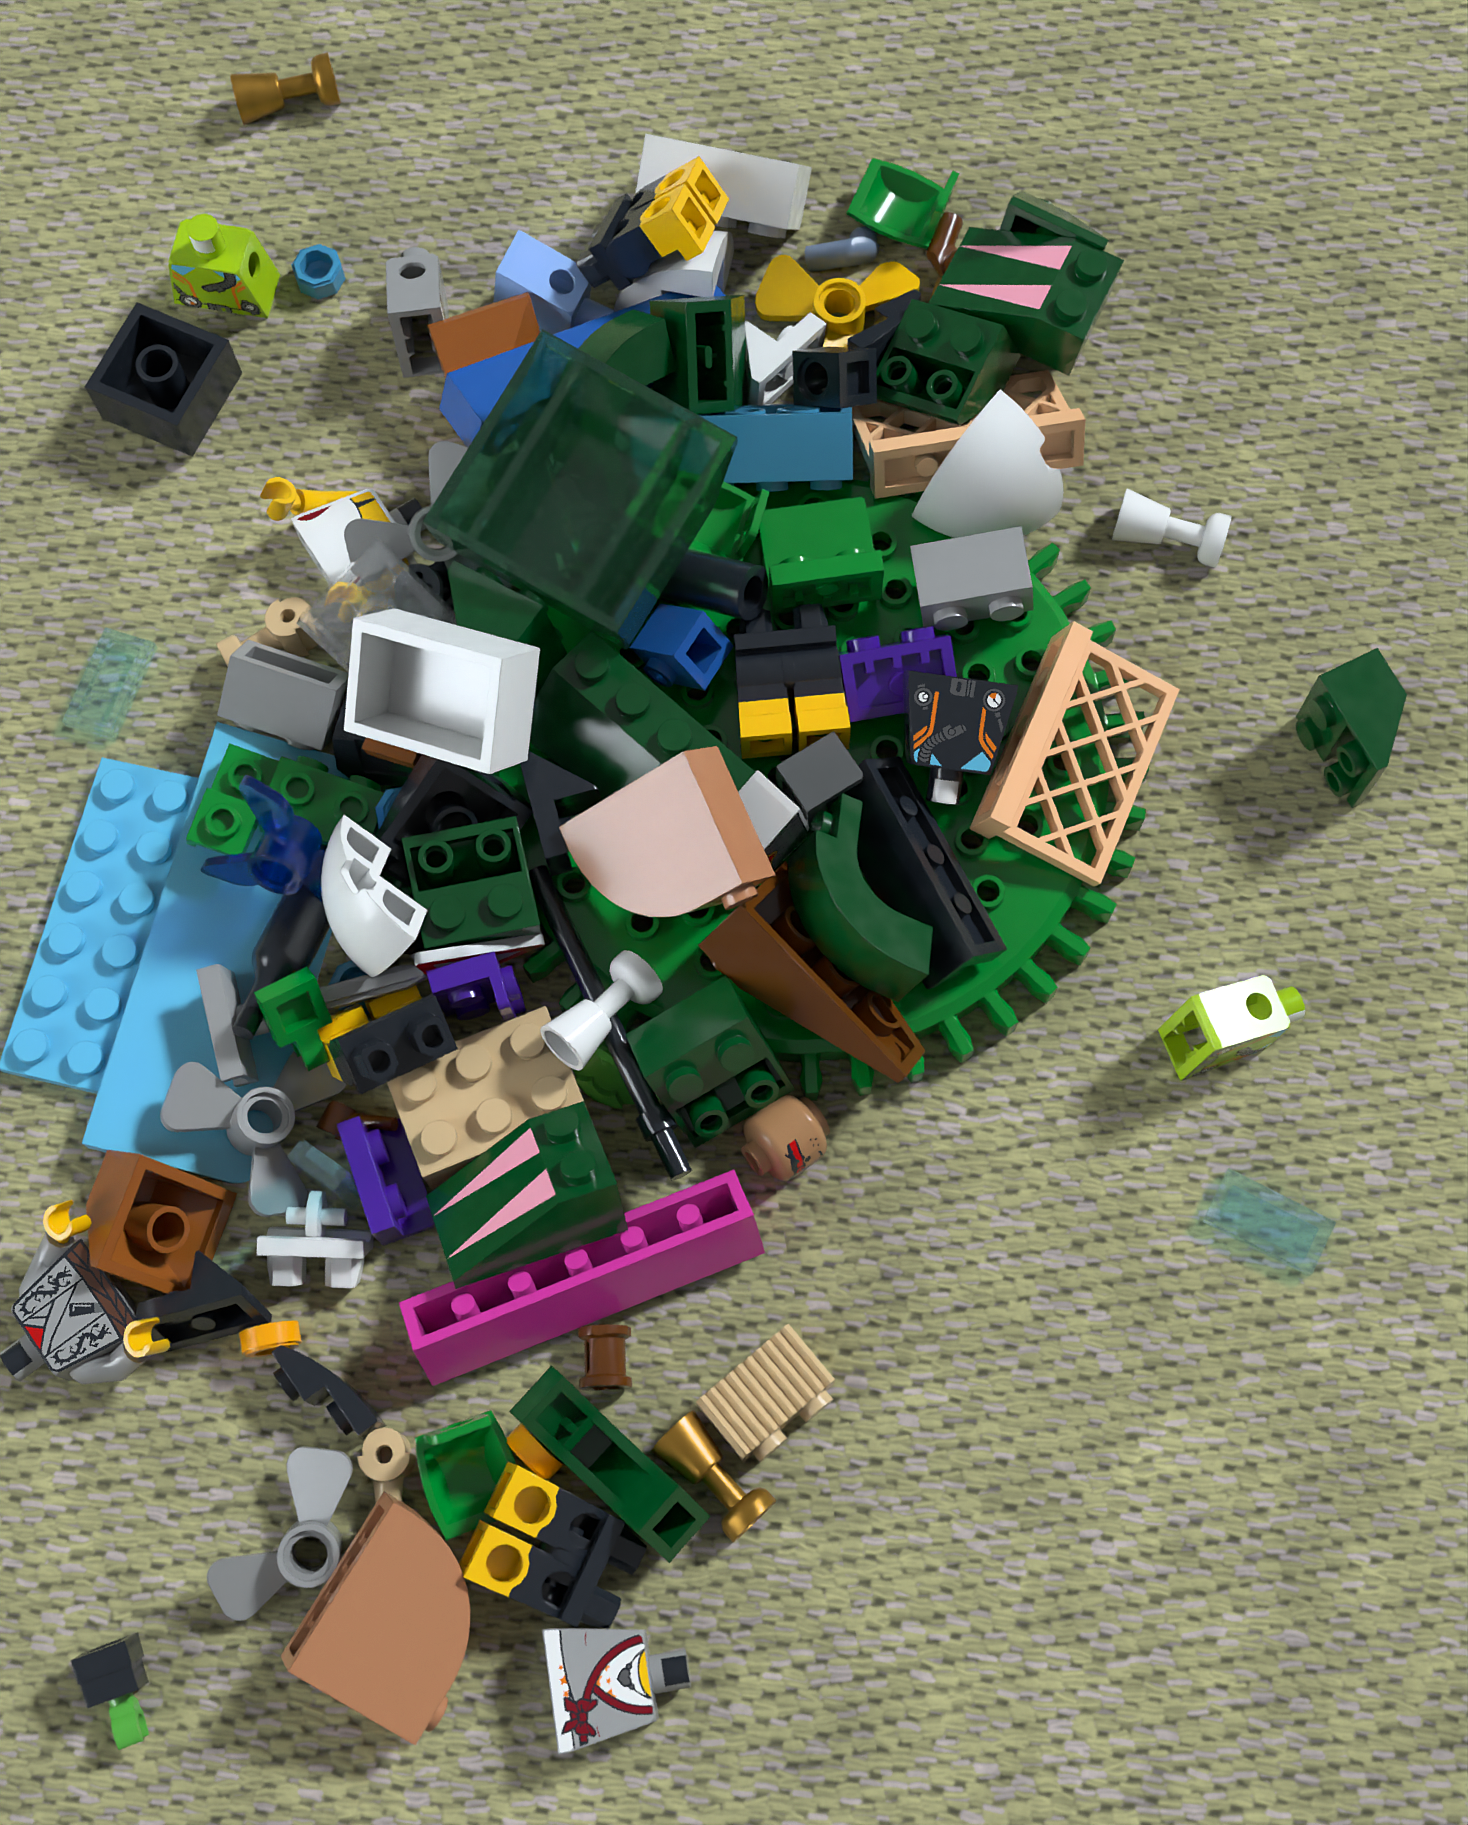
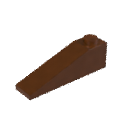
(778, 963)

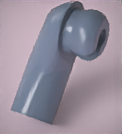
(857, 250)

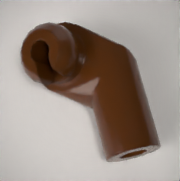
(942, 245)

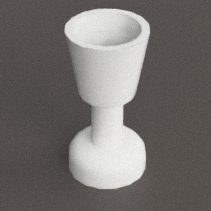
(1148, 522)
(583, 1027)

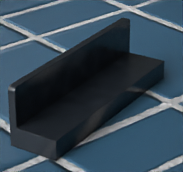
(917, 870)

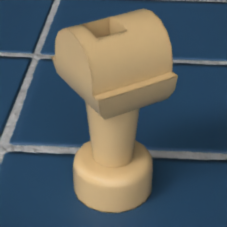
(279, 632)
(387, 1461)

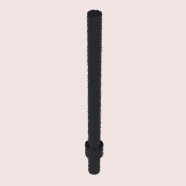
(653, 1119)

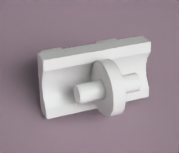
(289, 1247)

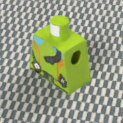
(221, 268)
(1234, 1021)

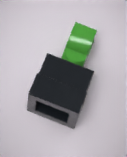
(112, 1676)

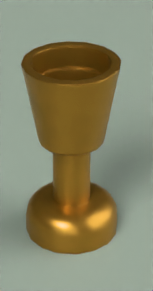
(264, 93)
(697, 1458)

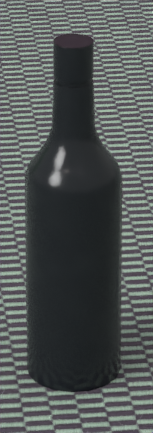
(718, 585)
(283, 948)

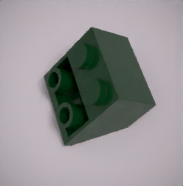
(707, 352)
(945, 363)
(491, 608)
(1355, 717)
(471, 884)
(709, 1062)

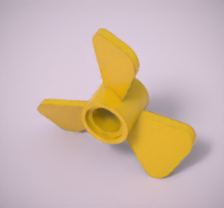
(791, 294)

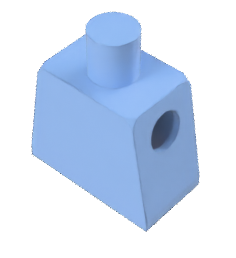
(553, 282)

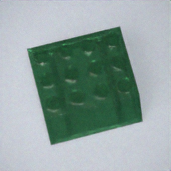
(583, 488)

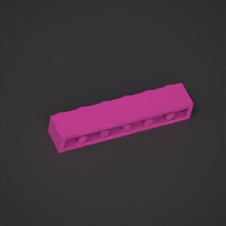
(662, 1250)

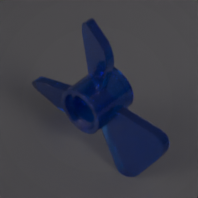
(285, 853)

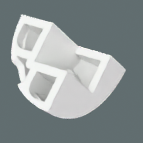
(688, 277)
(993, 477)
(364, 910)

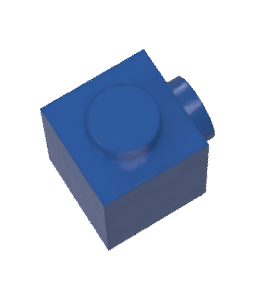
(681, 647)

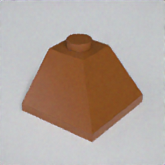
(484, 332)
(153, 1220)

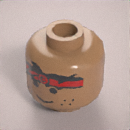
(785, 1137)

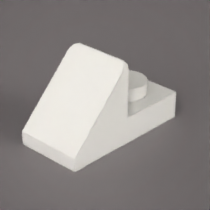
(771, 362)

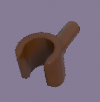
(339, 1112)

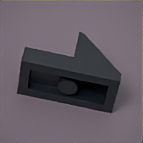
(554, 798)
(205, 1312)

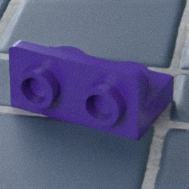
(875, 672)
(473, 984)
(386, 1180)

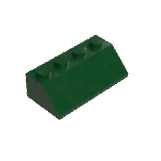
(613, 722)

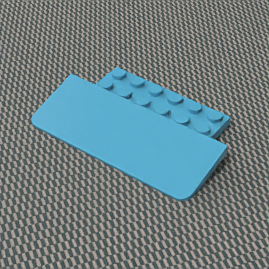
(115, 971)

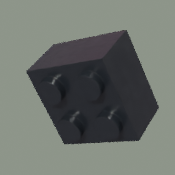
(164, 379)

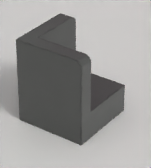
(818, 775)

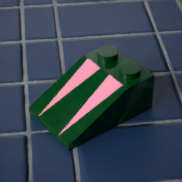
(1034, 285)
(528, 1198)

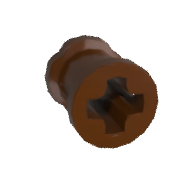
(605, 1357)

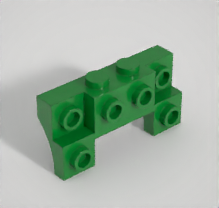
(228, 824)

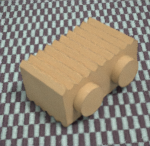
(767, 1394)

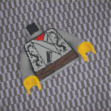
(75, 1313)

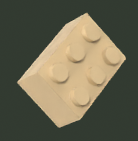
(480, 1094)

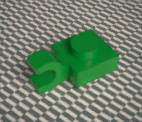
(294, 1014)

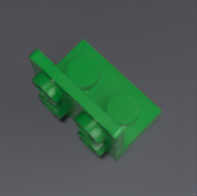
(820, 555)

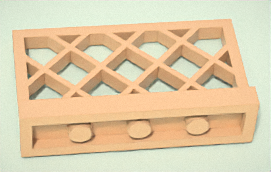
(908, 460)
(1031, 742)

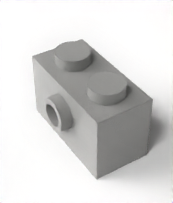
(973, 578)
(283, 695)

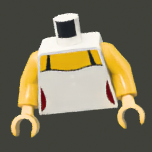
(325, 514)

